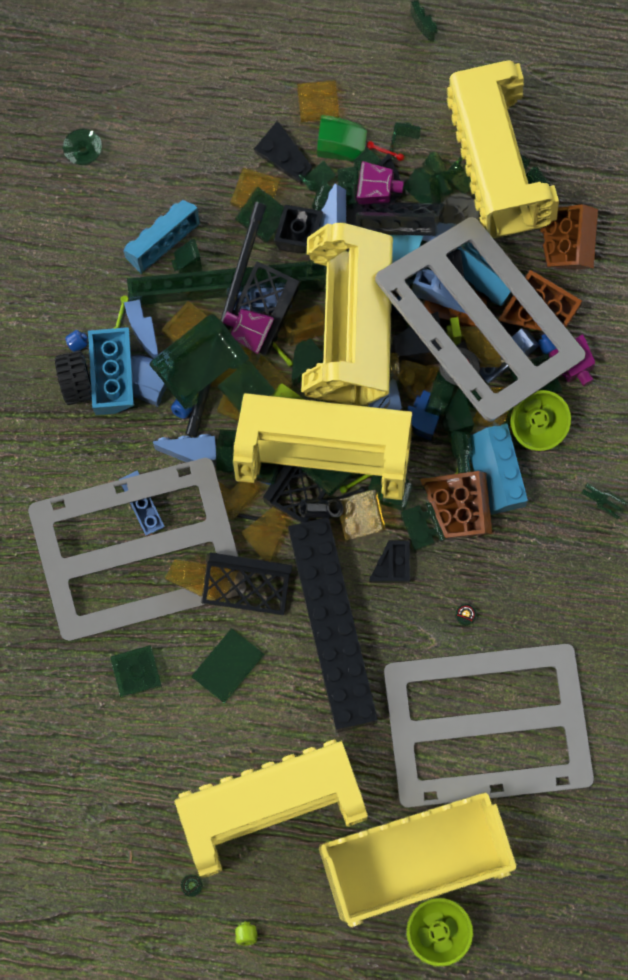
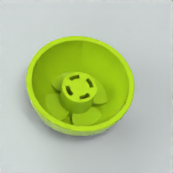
(549, 424)
(454, 927)

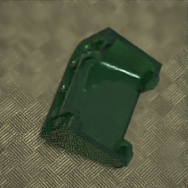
(198, 360)

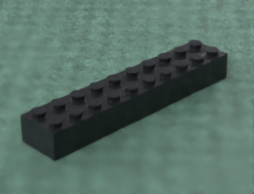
(332, 625)

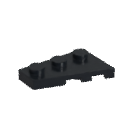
(283, 153)

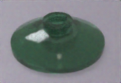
(82, 139)

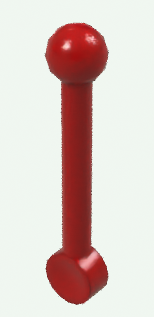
(400, 157)

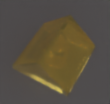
(304, 325)

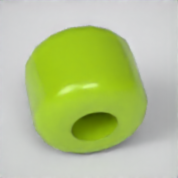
(246, 934)

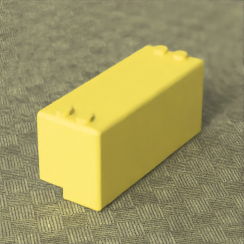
(416, 858)

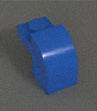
(423, 422)

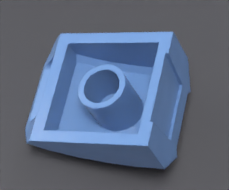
(145, 381)

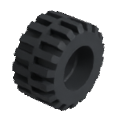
(73, 377)

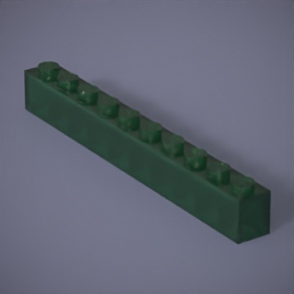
(218, 282)

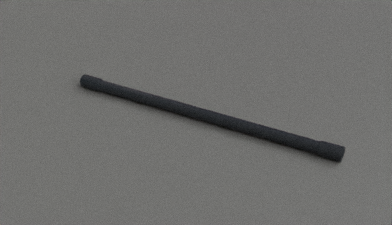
(255, 220)

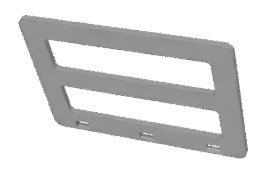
(433, 256)
(61, 570)
(567, 714)

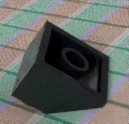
(295, 227)

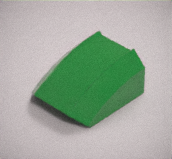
(340, 139)

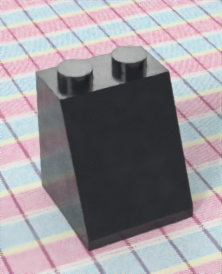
(412, 348)

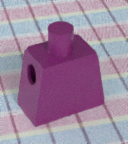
(583, 368)

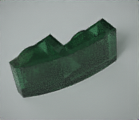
(424, 23)
(349, 179)

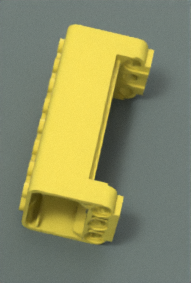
(491, 152)
(355, 316)
(323, 438)
(266, 799)

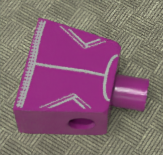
(376, 184)
(249, 328)

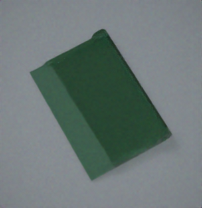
(227, 665)

